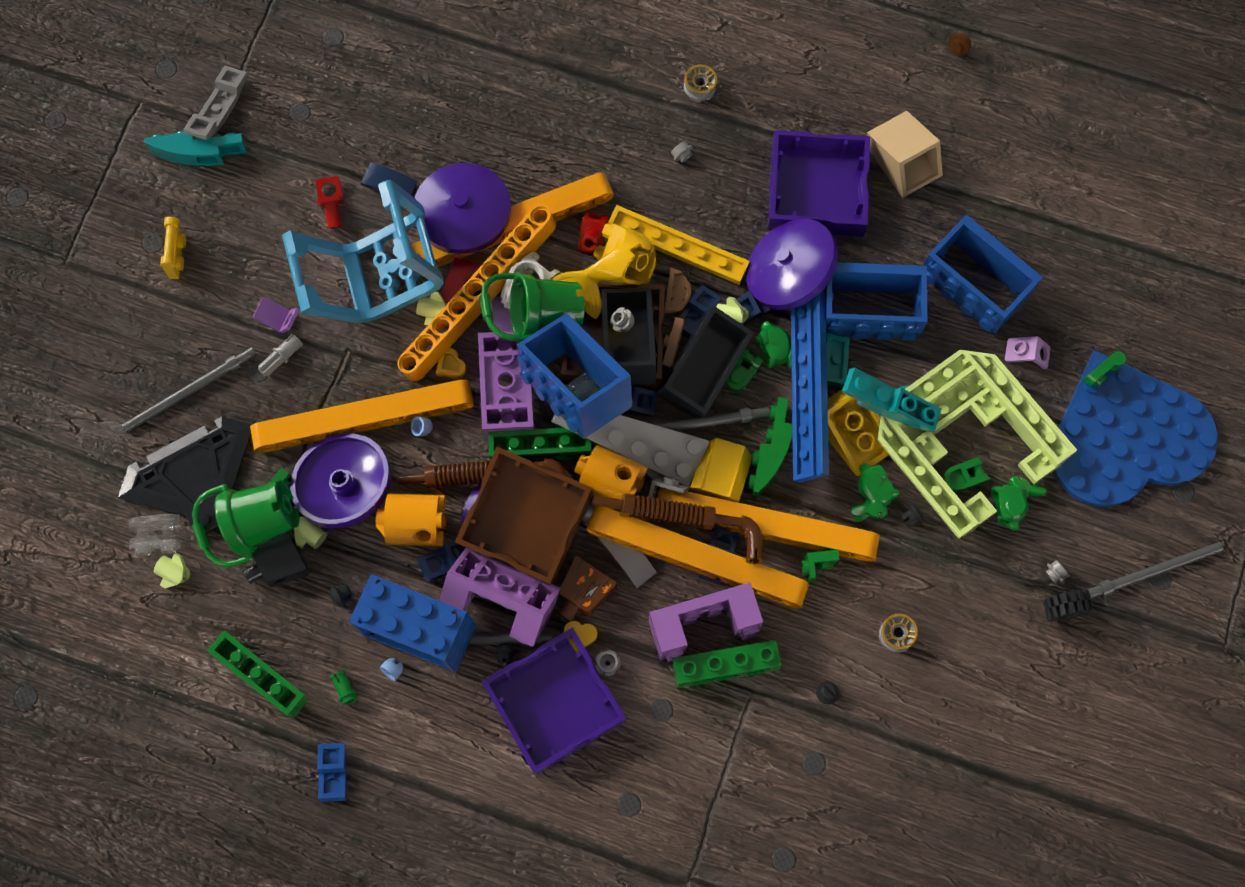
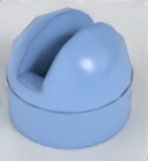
(421, 426)
(390, 669)

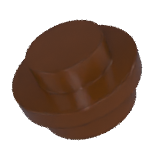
(960, 44)

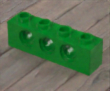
(540, 444)
(726, 664)
(258, 675)

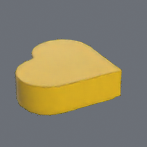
(450, 365)
(587, 633)

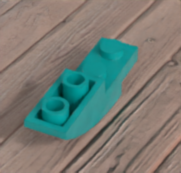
(187, 150)
(891, 402)

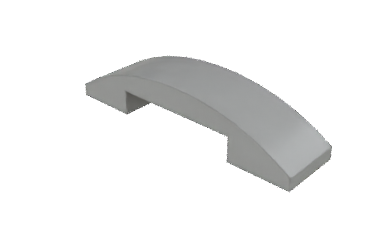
(219, 105)
(632, 562)

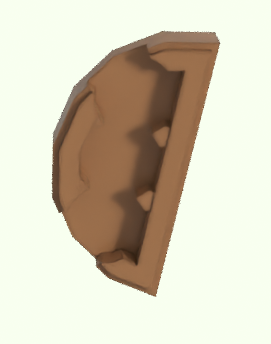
(677, 293)
(672, 342)

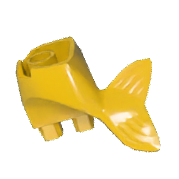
(625, 260)

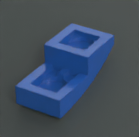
(332, 772)

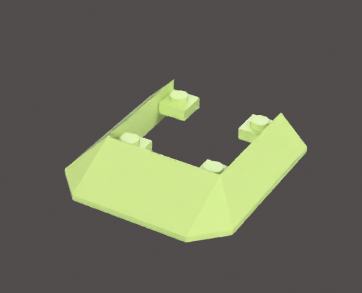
(989, 390)

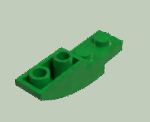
(771, 455)

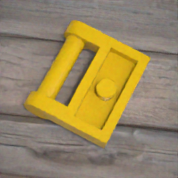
(175, 240)

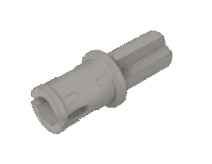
(280, 355)

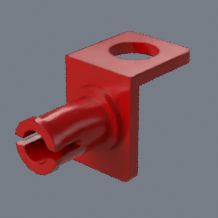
(330, 203)
(591, 232)

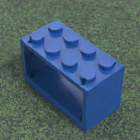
(991, 256)
(878, 279)
(570, 338)
(413, 623)

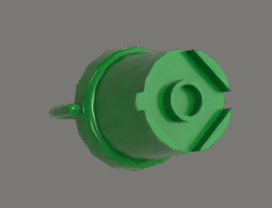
(533, 304)
(247, 518)

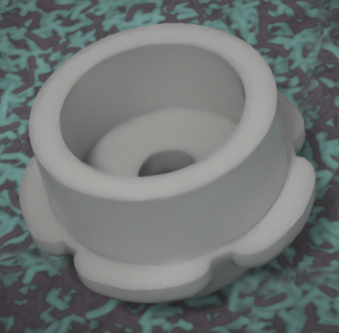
(682, 152)
(622, 320)
(1057, 572)
(609, 656)

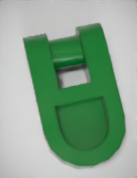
(1111, 364)
(740, 376)
(959, 479)

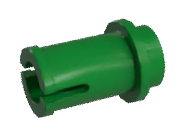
(344, 688)

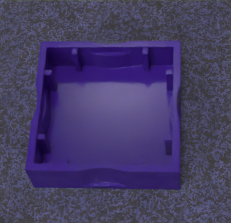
(820, 180)
(553, 701)

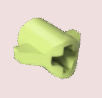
(430, 307)
(734, 310)
(309, 533)
(172, 570)

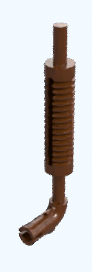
(463, 474)
(685, 514)

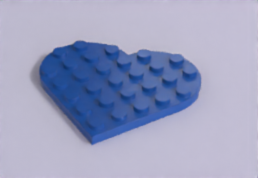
(1132, 434)

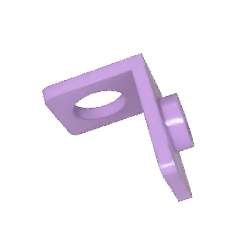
(1027, 349)

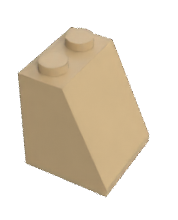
(906, 153)

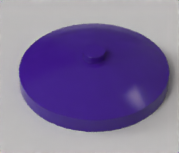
(464, 207)
(792, 264)
(341, 480)

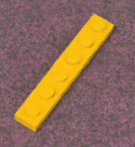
(683, 246)

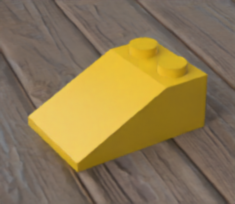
(854, 432)

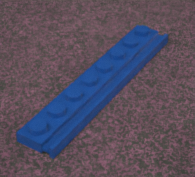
(809, 390)

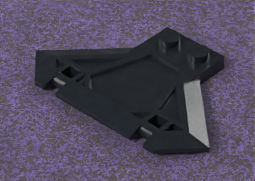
(188, 470)

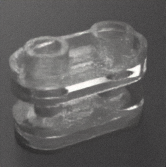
(166, 542)

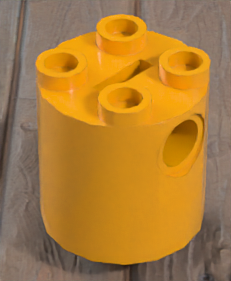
(610, 473)
(412, 519)

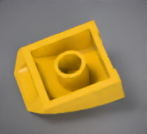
(722, 470)

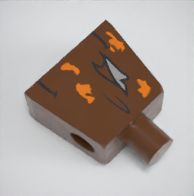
(584, 589)

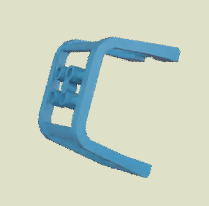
(407, 265)

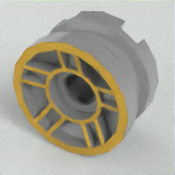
(697, 74)
(907, 628)

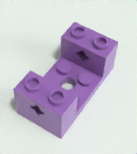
(501, 406)
(523, 593)
(737, 602)

